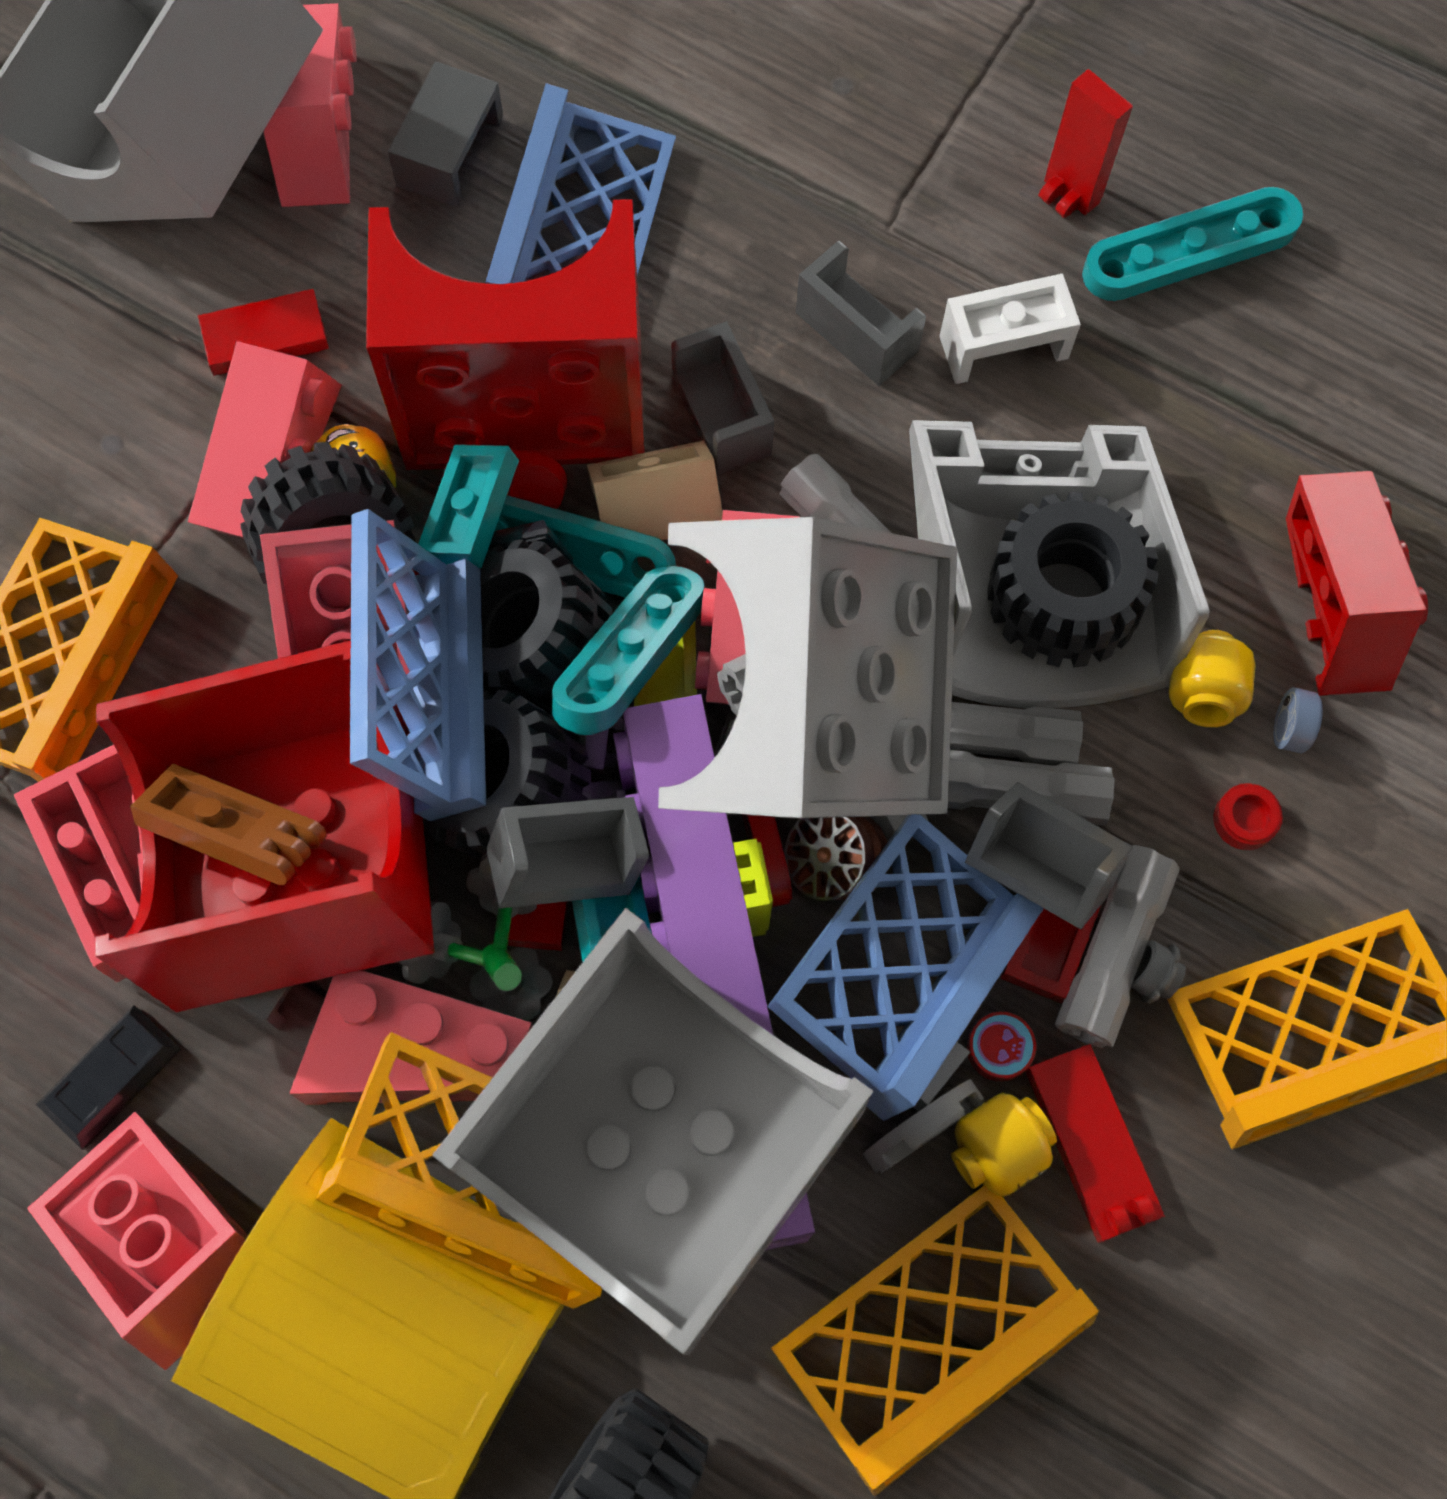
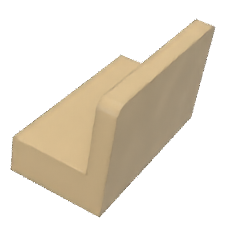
(657, 489)

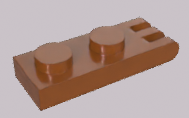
(227, 824)

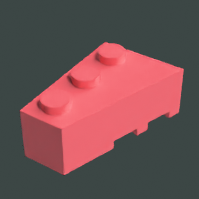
(264, 411)

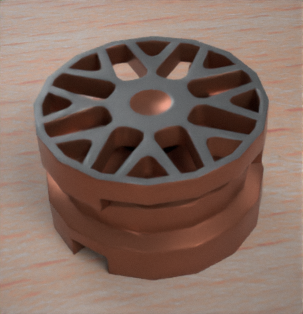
(819, 864)

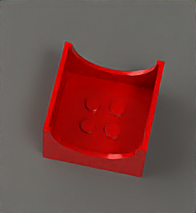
(509, 363)
(283, 737)

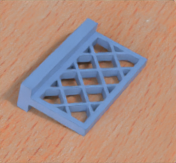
(544, 165)
(442, 693)
(942, 1008)

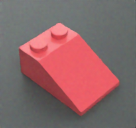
(312, 588)
(141, 1238)

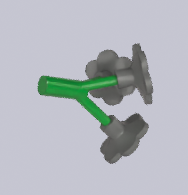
(509, 979)

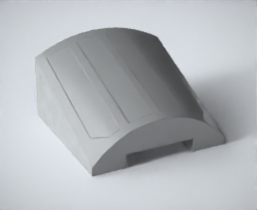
(970, 494)

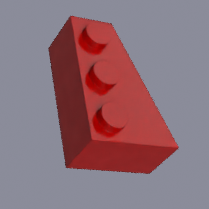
(1357, 581)

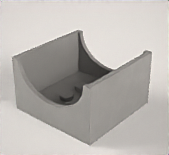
(146, 100)
(840, 670)
(653, 1133)

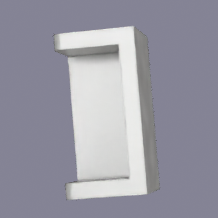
(1008, 321)

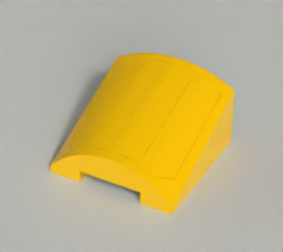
(363, 1340)

